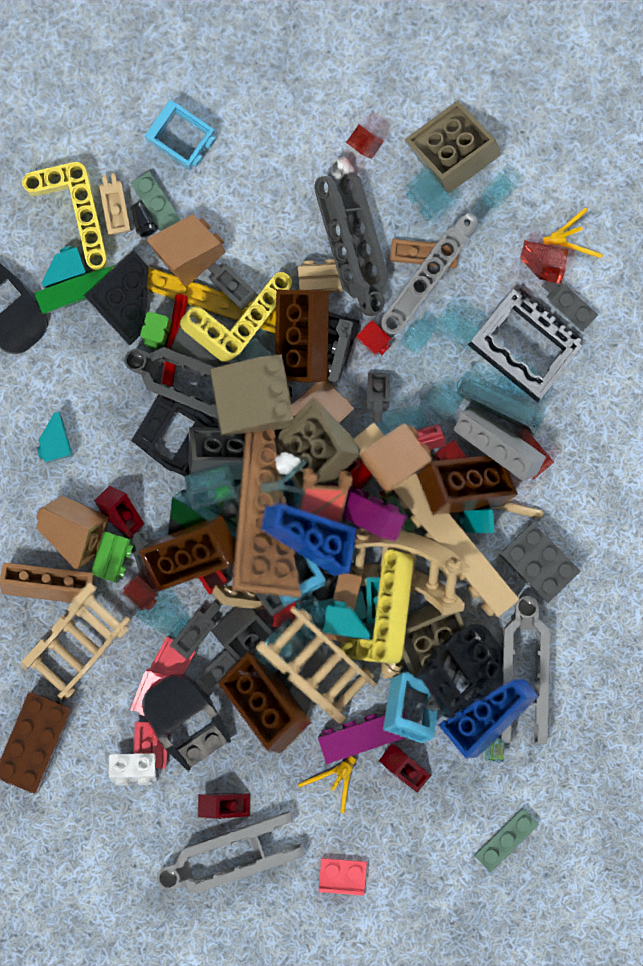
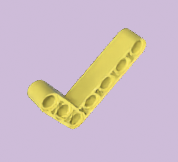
(80, 207)
(245, 323)
(390, 613)

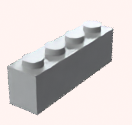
(499, 443)

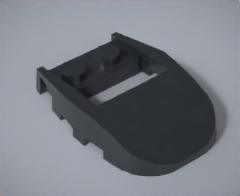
(22, 321)
(154, 425)
(477, 658)
(174, 702)

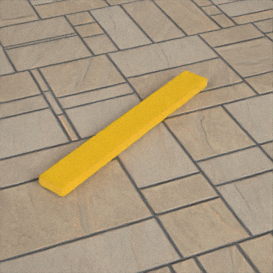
(201, 296)

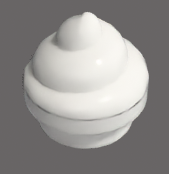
(341, 167)
(286, 462)

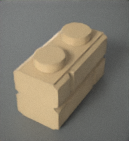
(319, 276)

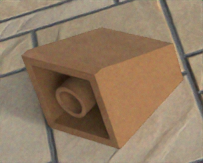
(187, 248)
(326, 394)
(396, 457)
(72, 529)

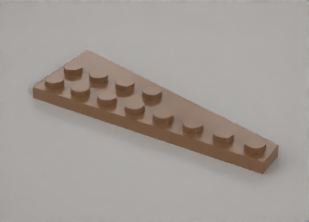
(261, 560)

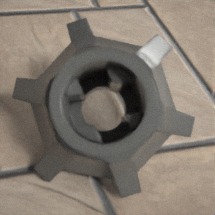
(326, 591)

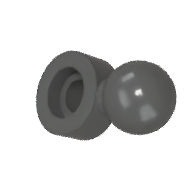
(231, 507)

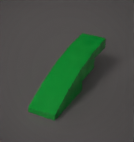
(68, 292)

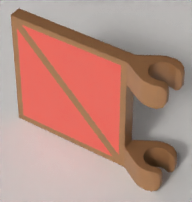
(324, 500)

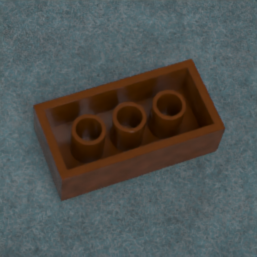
(302, 333)
(466, 484)
(189, 553)
(264, 703)
(33, 742)

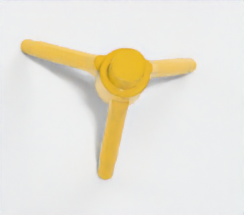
(560, 236)
(343, 772)

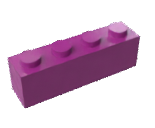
(372, 514)
(356, 738)

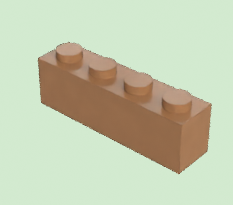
(43, 582)

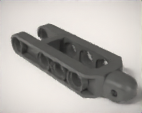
(356, 211)
(148, 365)

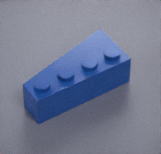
(312, 536)
(488, 718)

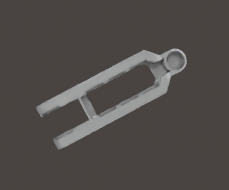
(410, 300)
(528, 619)
(180, 873)

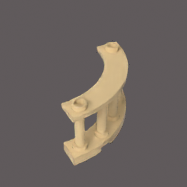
(435, 592)
(78, 608)
(309, 686)

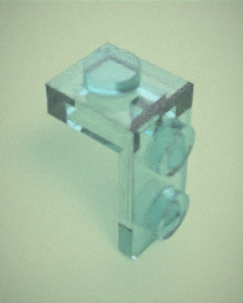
(162, 620)

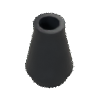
(144, 223)

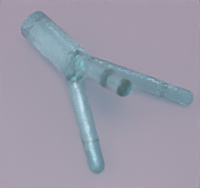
(276, 486)

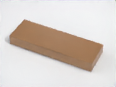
(416, 252)
(347, 591)

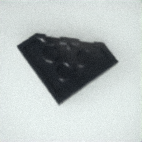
(122, 296)

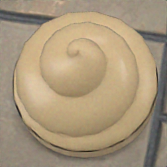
(391, 670)

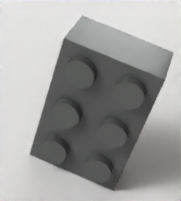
(539, 562)

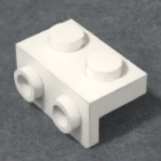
(132, 768)

